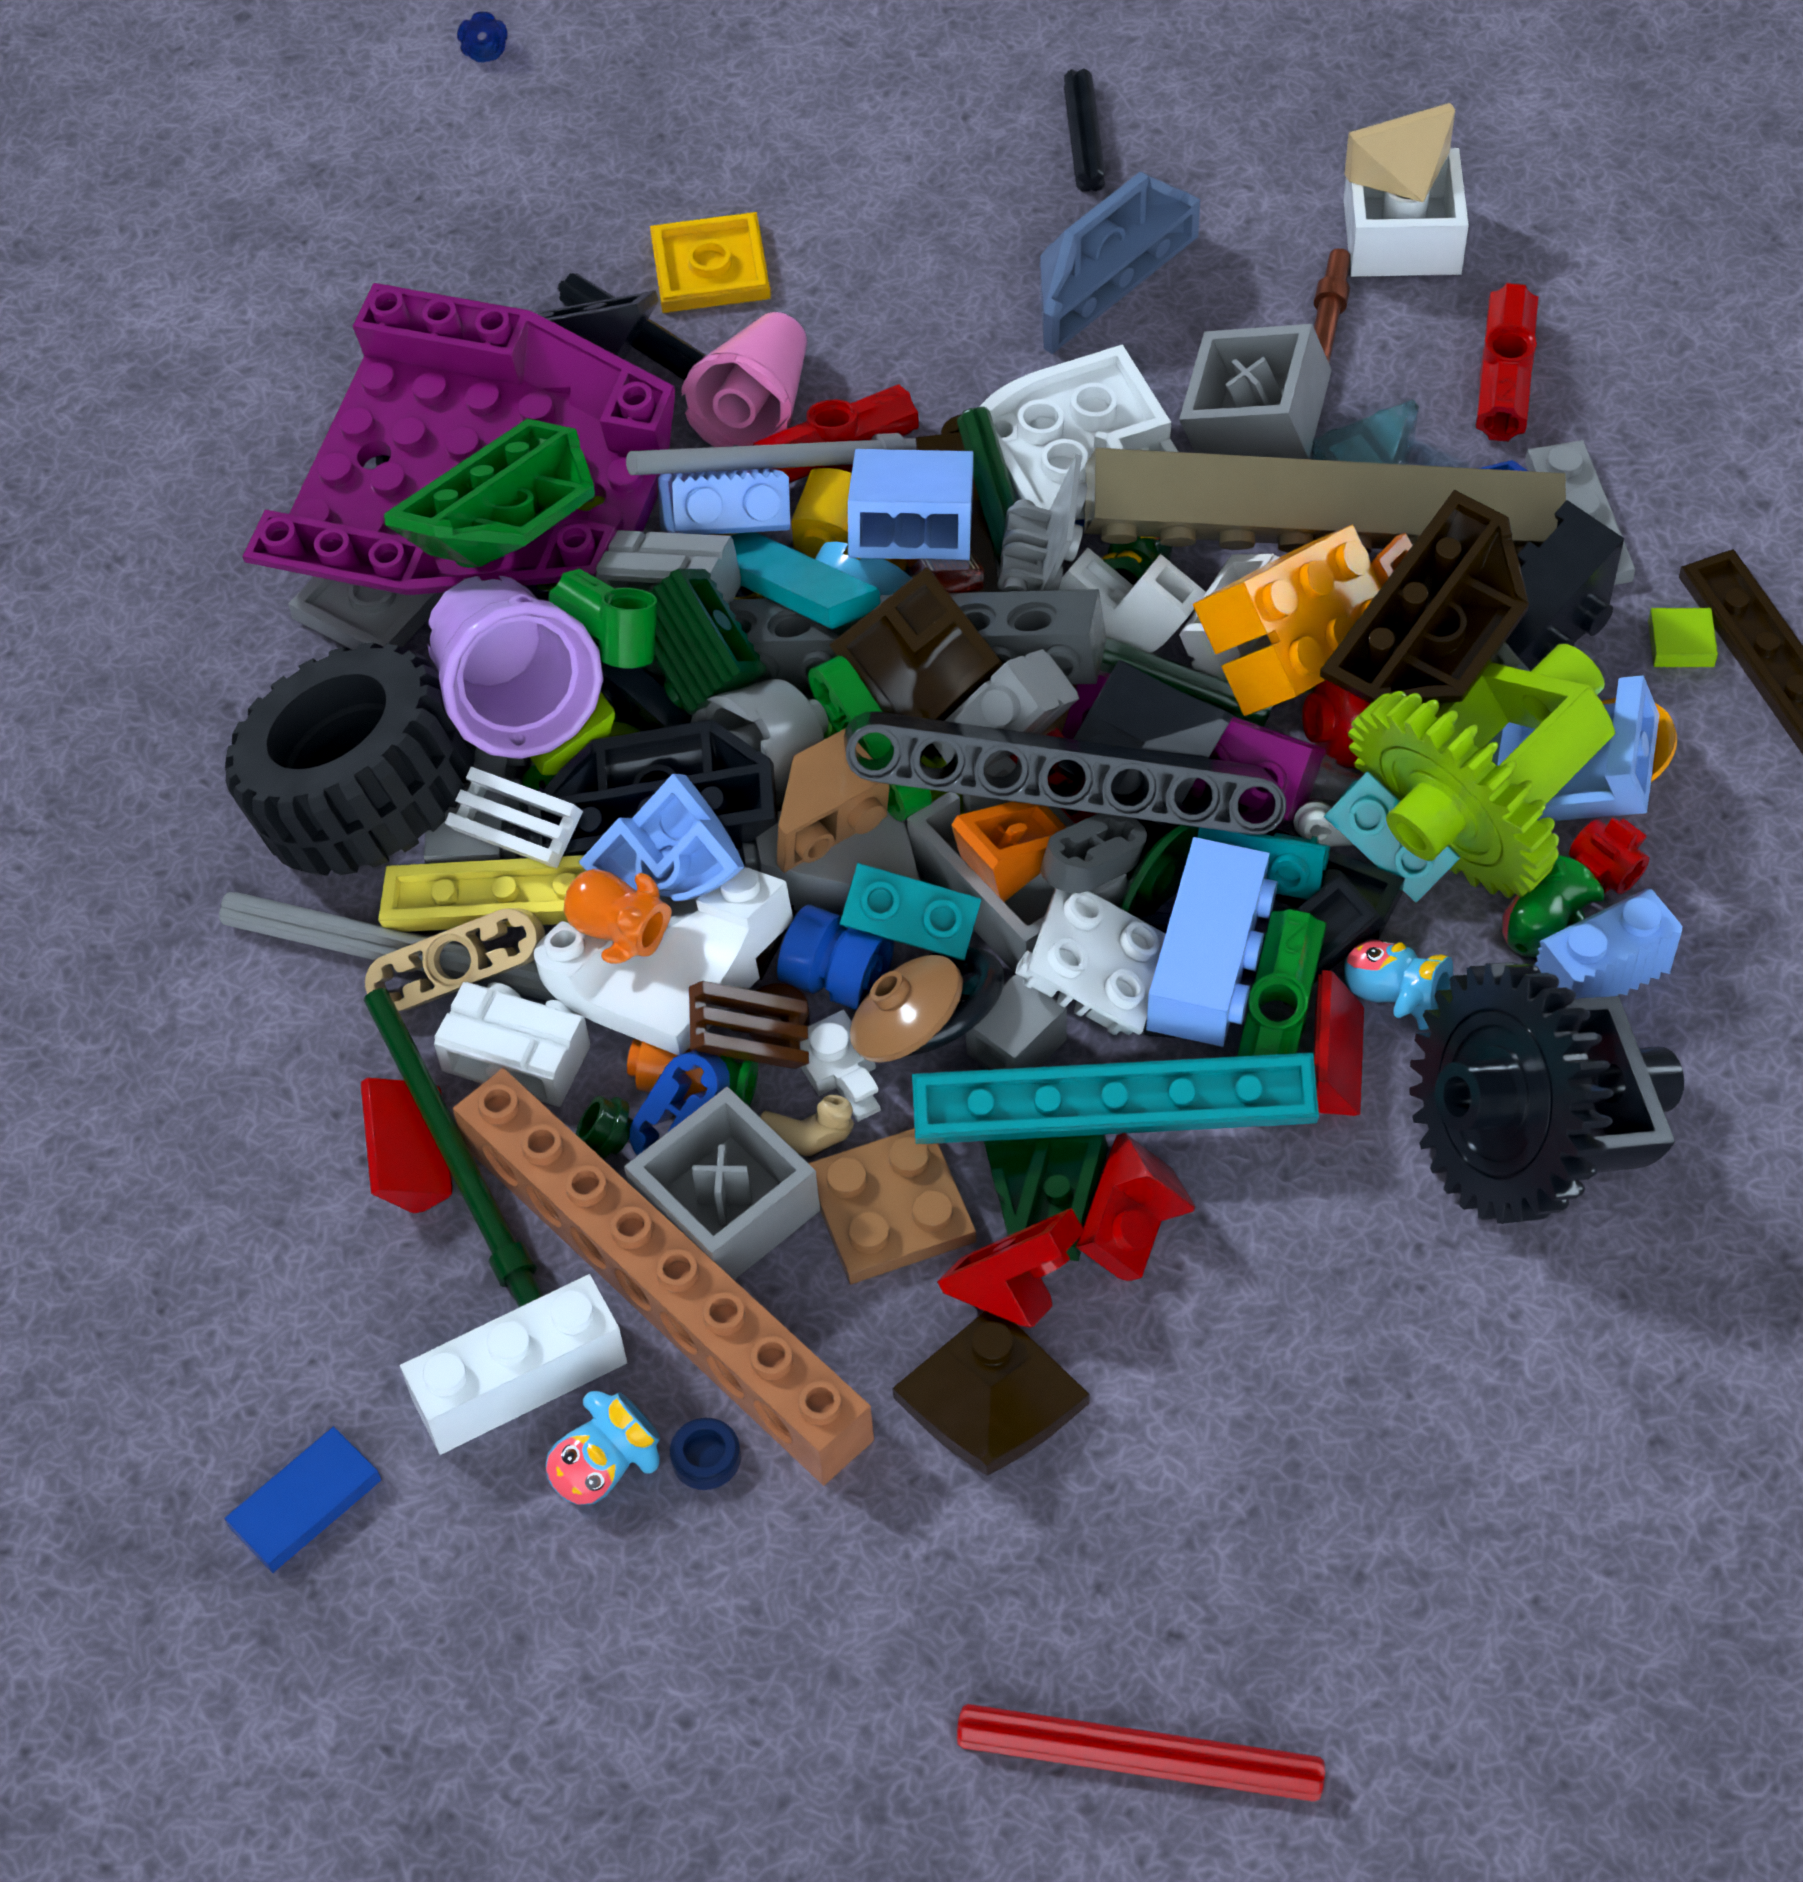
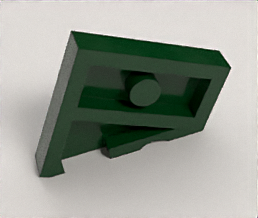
(1045, 1178)

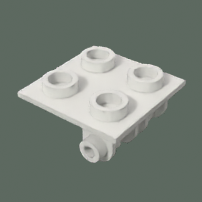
(1096, 958)

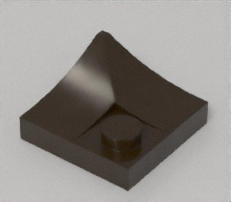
(918, 651)
(991, 1394)

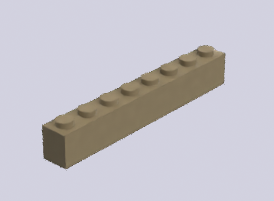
(1297, 499)

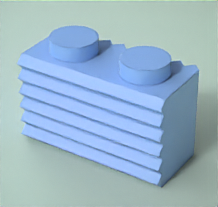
(724, 502)
(1613, 948)

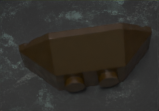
(1437, 611)

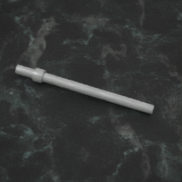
(758, 456)

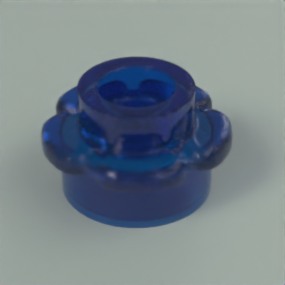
(493, 43)

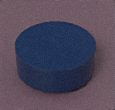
(705, 1453)

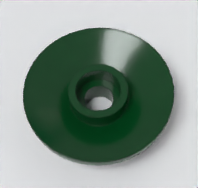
(1158, 872)

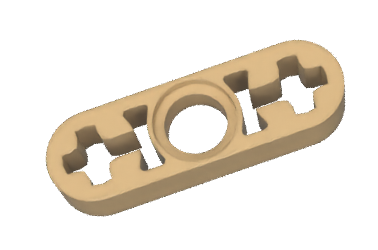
(490, 927)

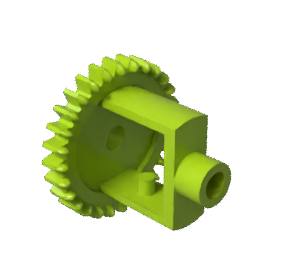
(1447, 775)

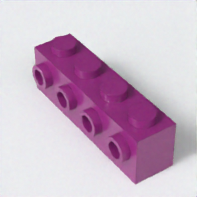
(1286, 758)

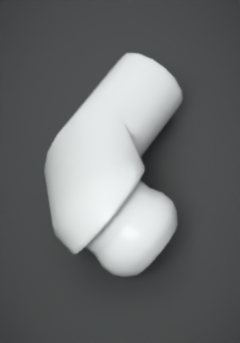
(1310, 822)

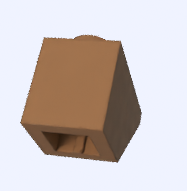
(826, 803)

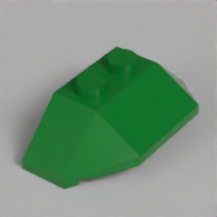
(498, 496)

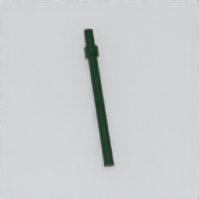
(509, 1258)

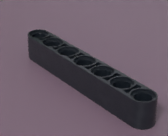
(1088, 792)

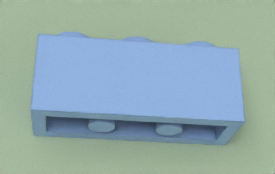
(1211, 942)

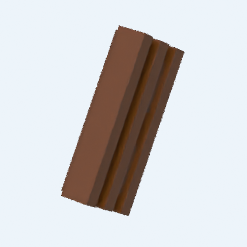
(752, 1001)

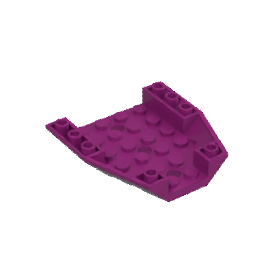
(430, 393)

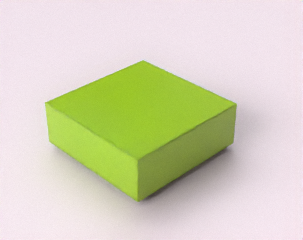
(1682, 637)

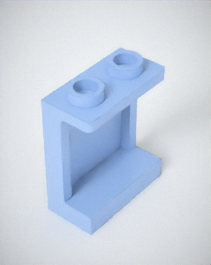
(1619, 774)

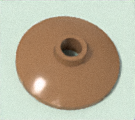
(906, 1008)

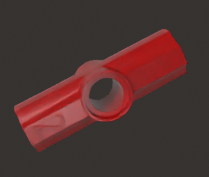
(1507, 362)
(844, 421)

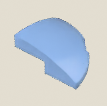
(672, 841)

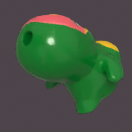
(1550, 906)

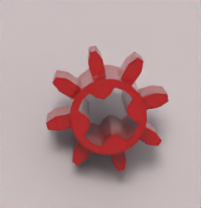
(1611, 853)

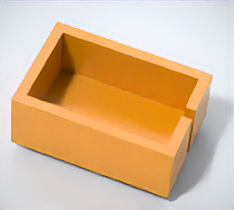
(1302, 605)

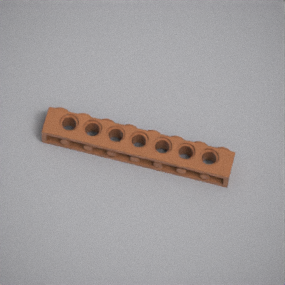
(666, 1277)

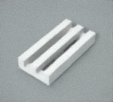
(473, 801)

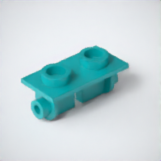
(1362, 820)
(1293, 860)
(910, 911)

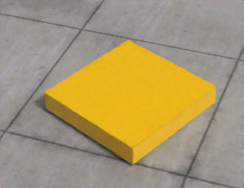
(710, 262)

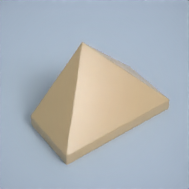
(1401, 153)

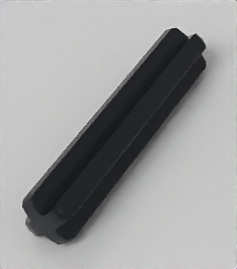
(1084, 130)

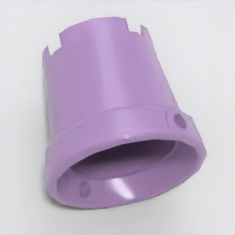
(512, 667)

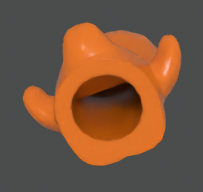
(614, 911)

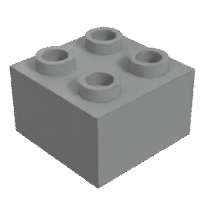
(1256, 392)
(727, 1183)

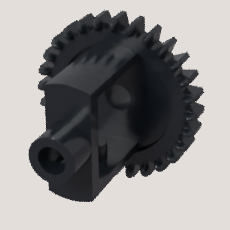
(1516, 1088)

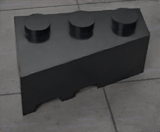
(1566, 584)

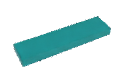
(802, 582)

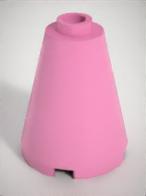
(747, 383)

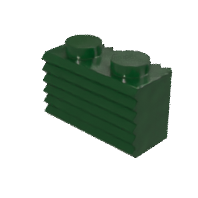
(700, 641)

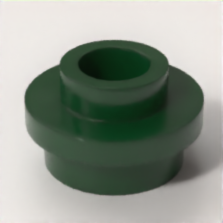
(605, 1125)

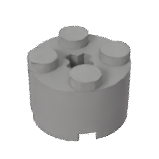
(772, 720)

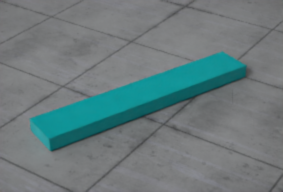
(1115, 1098)

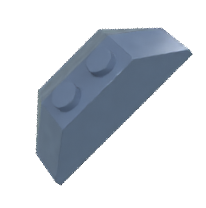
(1112, 253)

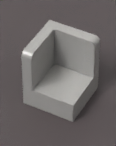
(1019, 1029)

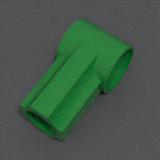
(615, 618)

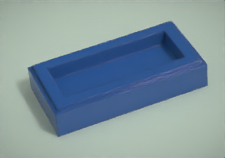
(303, 1499)

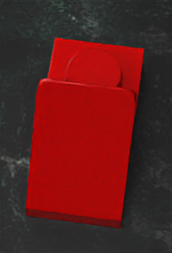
(1129, 1207)
(1008, 1273)

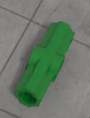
(1285, 975)

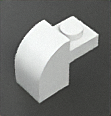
(1137, 613)

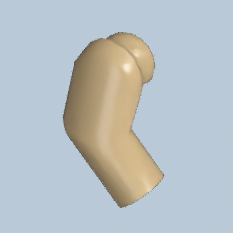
(818, 1131)

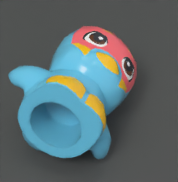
(1394, 973)
(597, 1454)

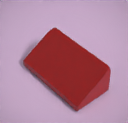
(1338, 1047)
(400, 1149)

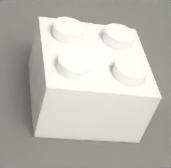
(1408, 236)

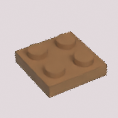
(890, 1205)

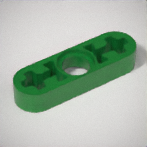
(845, 697)

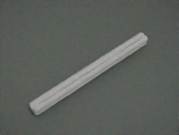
(358, 938)

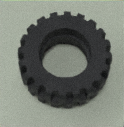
(348, 759)

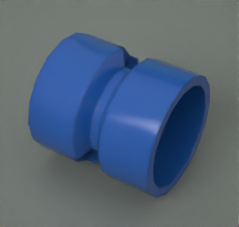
(829, 956)

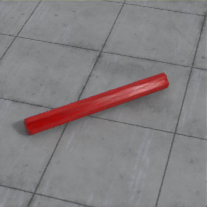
(1141, 1752)

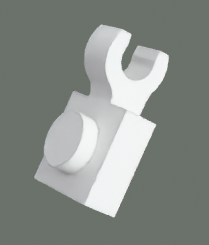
(838, 1065)

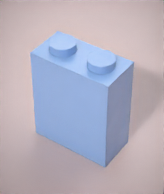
(910, 504)

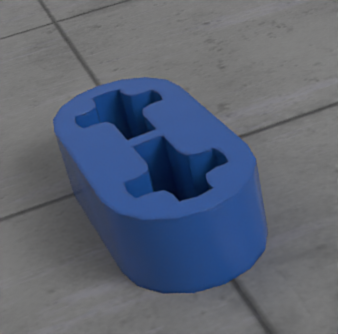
(668, 1095)

